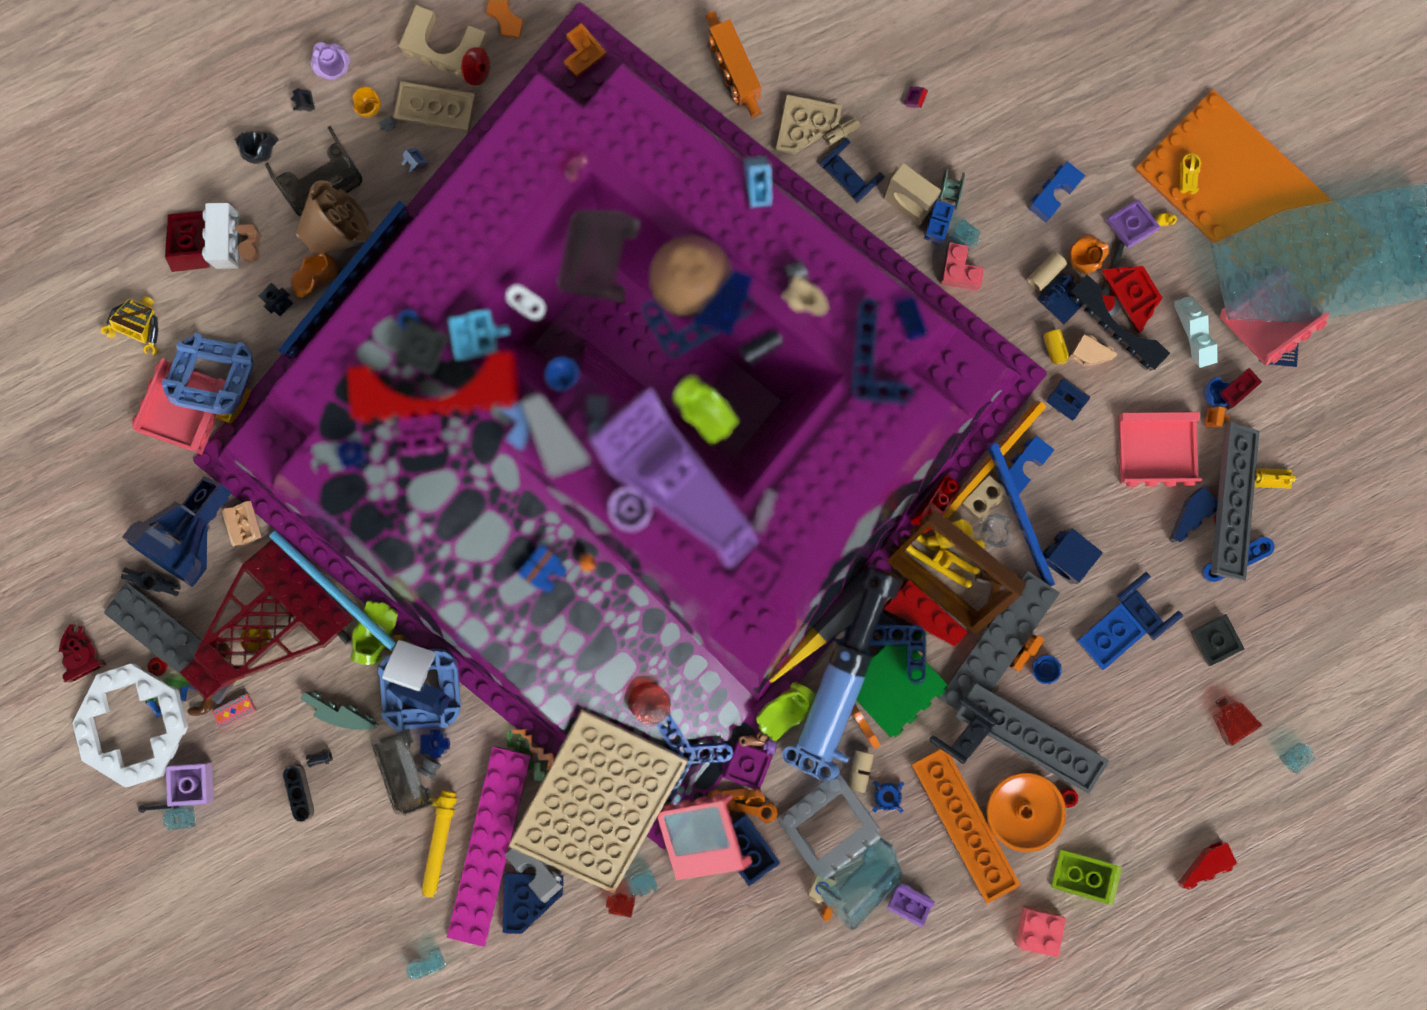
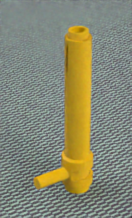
(444, 812)

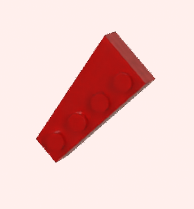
(919, 610)

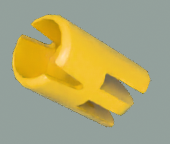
(1056, 346)

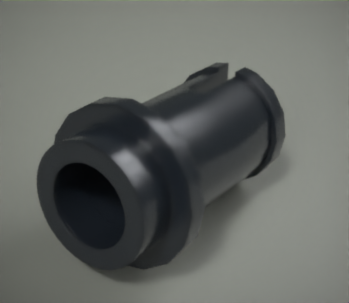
(319, 758)

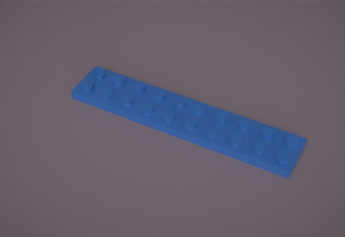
(348, 274)

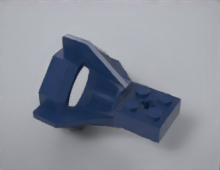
(184, 523)

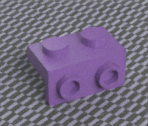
(910, 904)

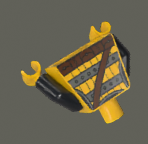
(135, 321)

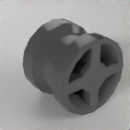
(796, 270)
(429, 767)

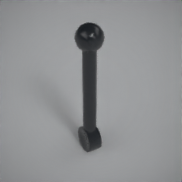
(142, 808)

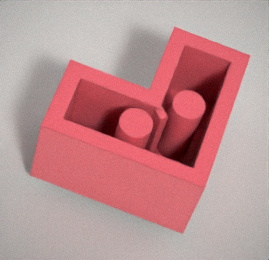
(956, 272)

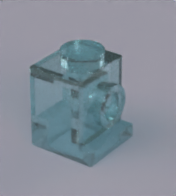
(1305, 758)
(185, 815)
(642, 884)

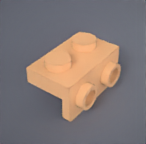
(241, 524)

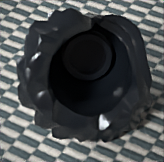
(256, 146)

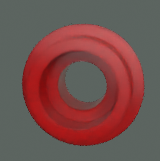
(163, 666)
(1074, 797)

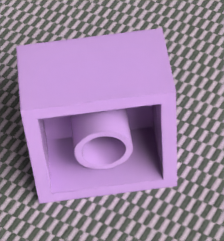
(189, 784)

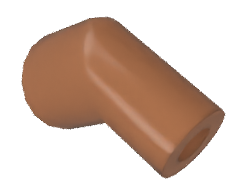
(758, 739)

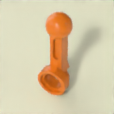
(752, 797)
(733, 806)

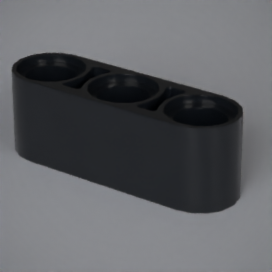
(295, 802)

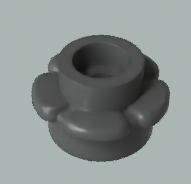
(387, 124)

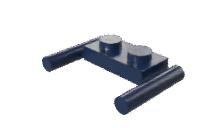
(845, 175)
(1143, 612)

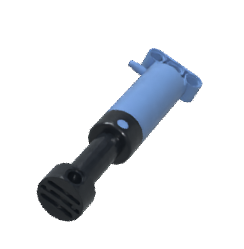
(842, 681)

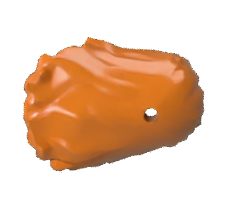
(314, 273)

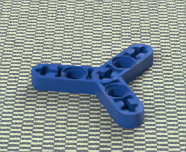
(693, 749)

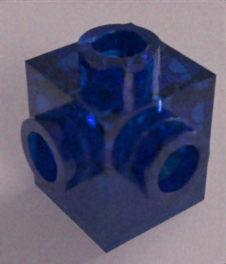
(358, 458)
(427, 743)

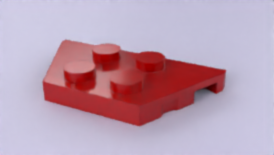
(1134, 293)

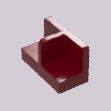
(1240, 388)

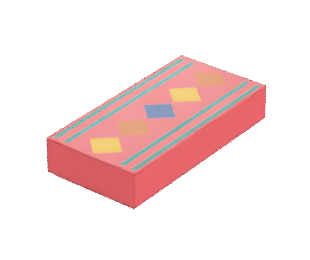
(234, 710)

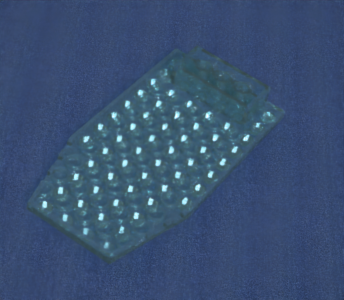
(1328, 258)

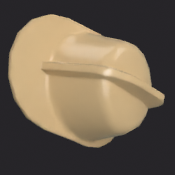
(805, 296)

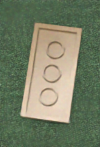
(434, 106)

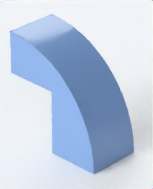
(520, 434)

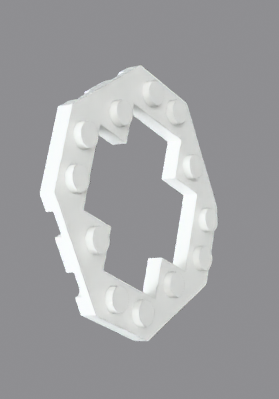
(96, 704)

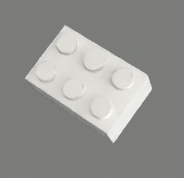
(221, 235)

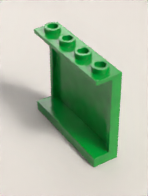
(889, 693)

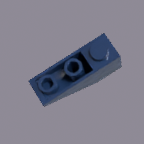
(1194, 509)

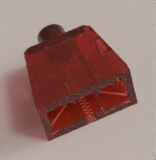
(1234, 721)

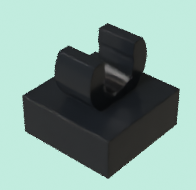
(303, 100)

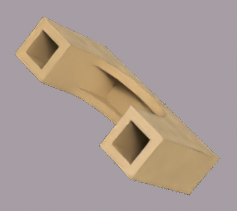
(416, 36)
(910, 193)

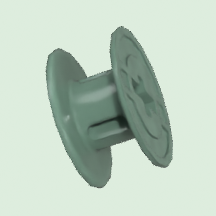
(951, 188)

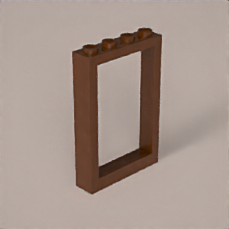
(941, 593)

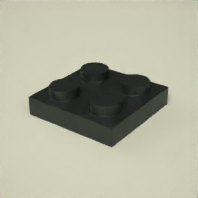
(420, 347)
(1217, 640)

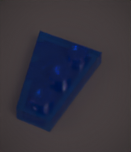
(725, 306)

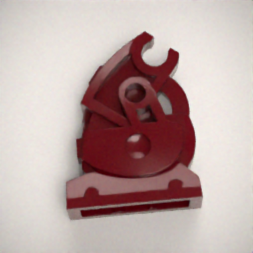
(78, 656)

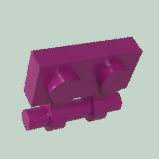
(420, 428)

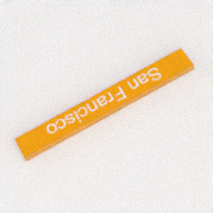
(987, 464)

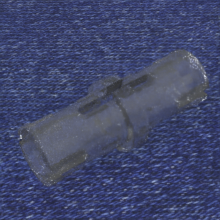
(764, 511)

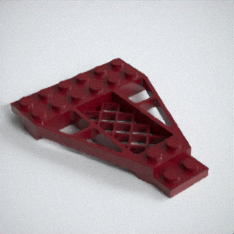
(290, 589)

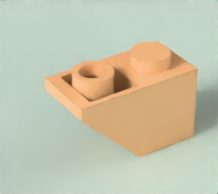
(1091, 352)

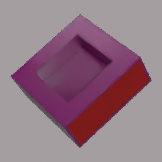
(915, 97)

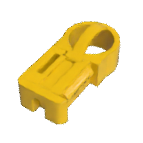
(1188, 176)

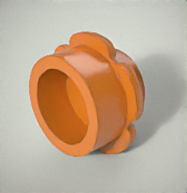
(587, 562)

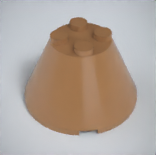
(331, 220)
(688, 274)

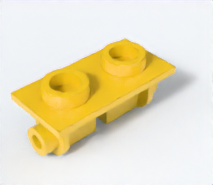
(1274, 478)

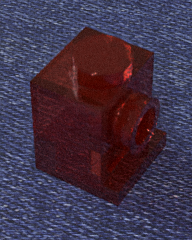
(621, 905)

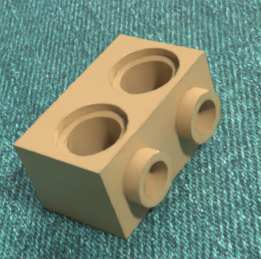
(979, 494)

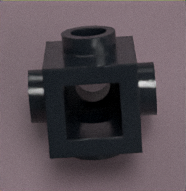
(275, 299)

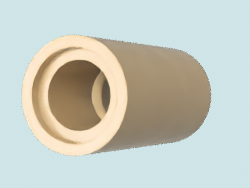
(1046, 271)
(860, 771)

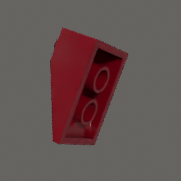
(185, 241)

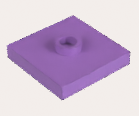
(1132, 223)

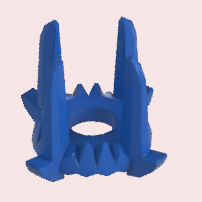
(878, 796)

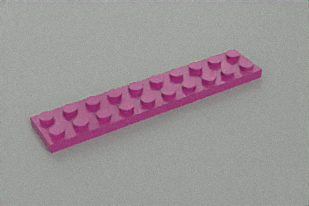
(488, 846)

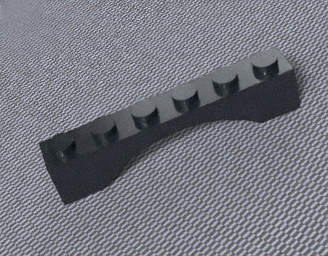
(1089, 296)

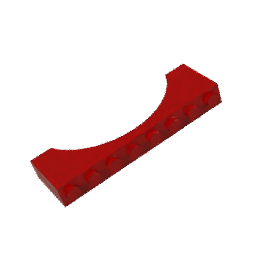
(491, 388)

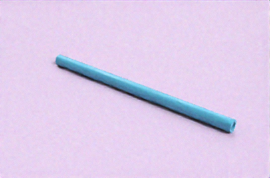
(333, 590)

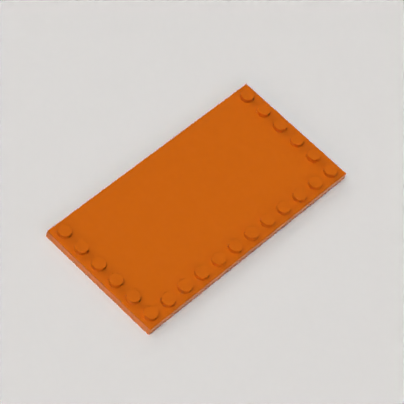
(1239, 174)

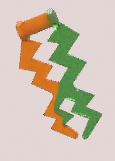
(530, 749)

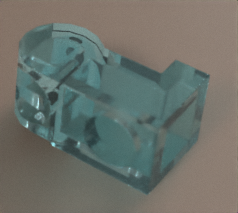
(422, 968)

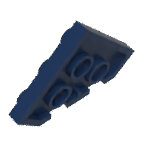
(521, 903)

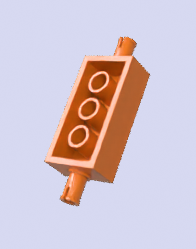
(734, 63)

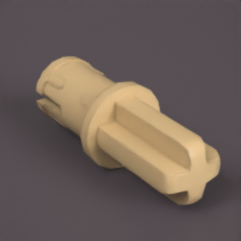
(842, 131)

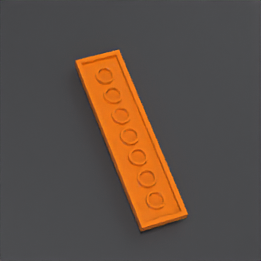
(966, 825)

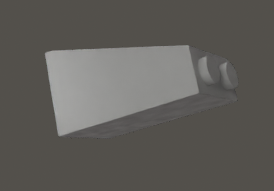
(555, 442)

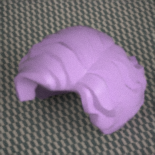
(329, 60)

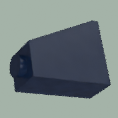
(427, 699)

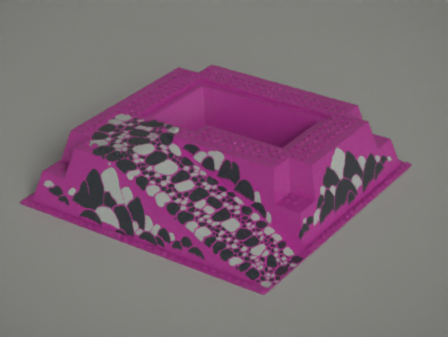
(458, 525)

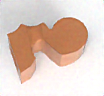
(247, 248)

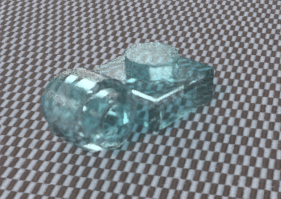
(597, 408)

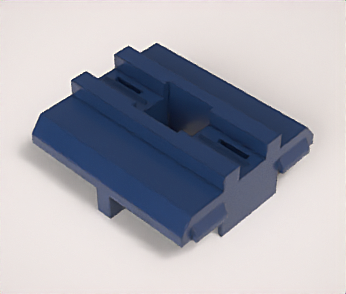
(1071, 409)

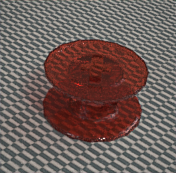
(657, 696)

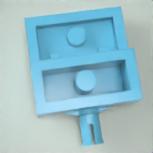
(475, 335)

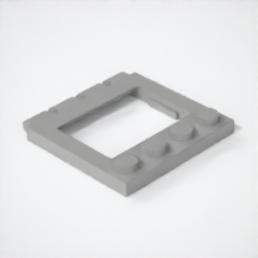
(814, 802)

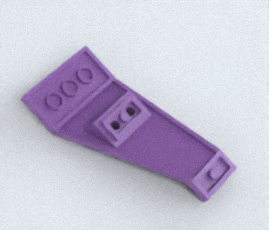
(645, 450)

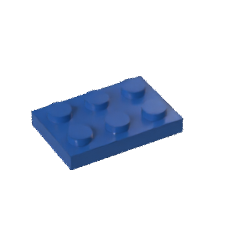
(1111, 636)

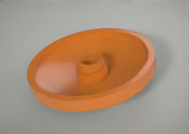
(1026, 812)

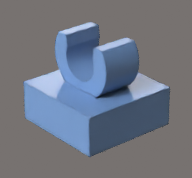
(414, 158)

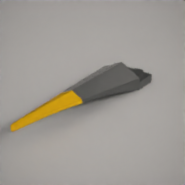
(833, 622)

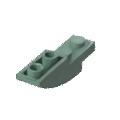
(344, 717)

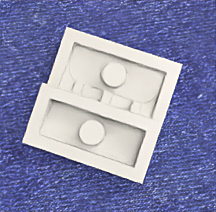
(408, 665)

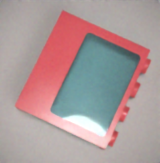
(701, 837)

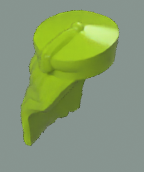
(705, 409)
(365, 645)
(785, 711)

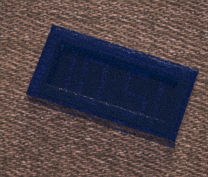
(911, 318)

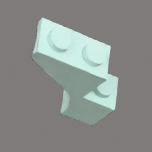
(1197, 329)

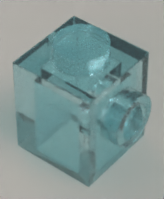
(966, 235)

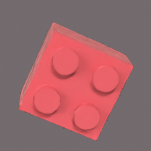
(1040, 931)

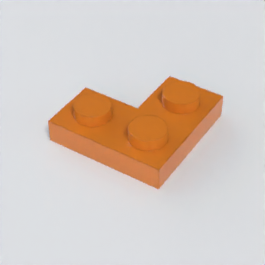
(587, 53)
(1029, 649)

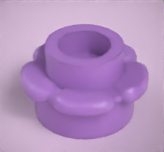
(770, 746)

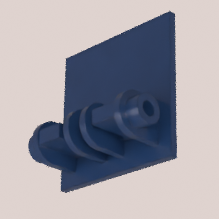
(1057, 298)

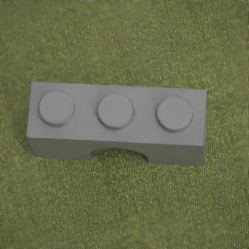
(545, 882)

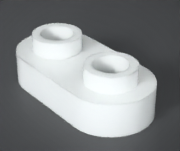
(526, 303)

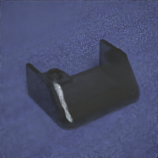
(339, 171)
(400, 772)

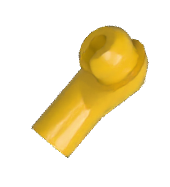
(1166, 219)

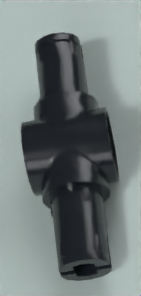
(141, 579)

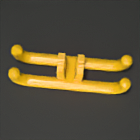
(942, 560)

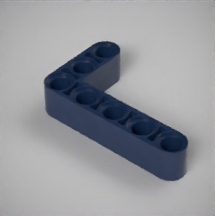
(679, 337)
(868, 361)
(907, 640)

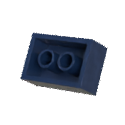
(753, 844)

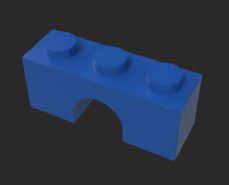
(1067, 179)
(1035, 451)

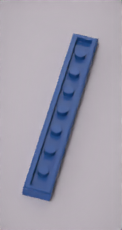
(1020, 513)

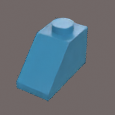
(758, 181)

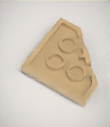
(805, 122)

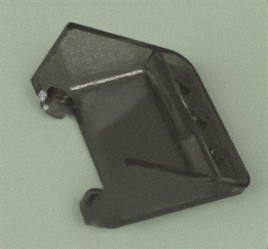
(594, 253)

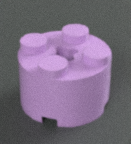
(629, 521)

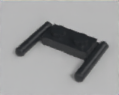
(972, 734)

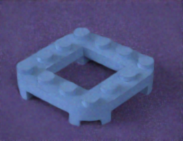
(182, 367)
(405, 718)

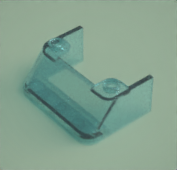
(866, 886)

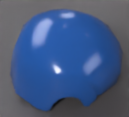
(561, 373)
(1212, 391)
(1046, 669)

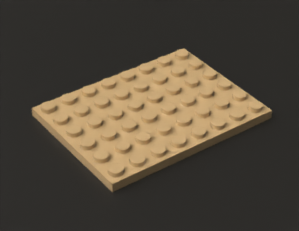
(598, 801)

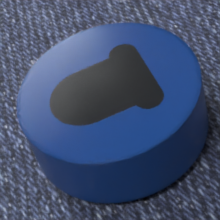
(405, 316)

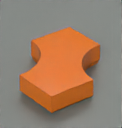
(510, 24)
(865, 727)

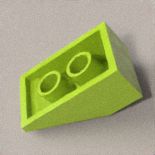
(1086, 877)

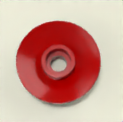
(475, 66)

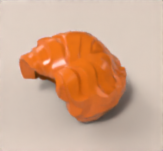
(1088, 253)

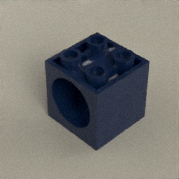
(1071, 555)

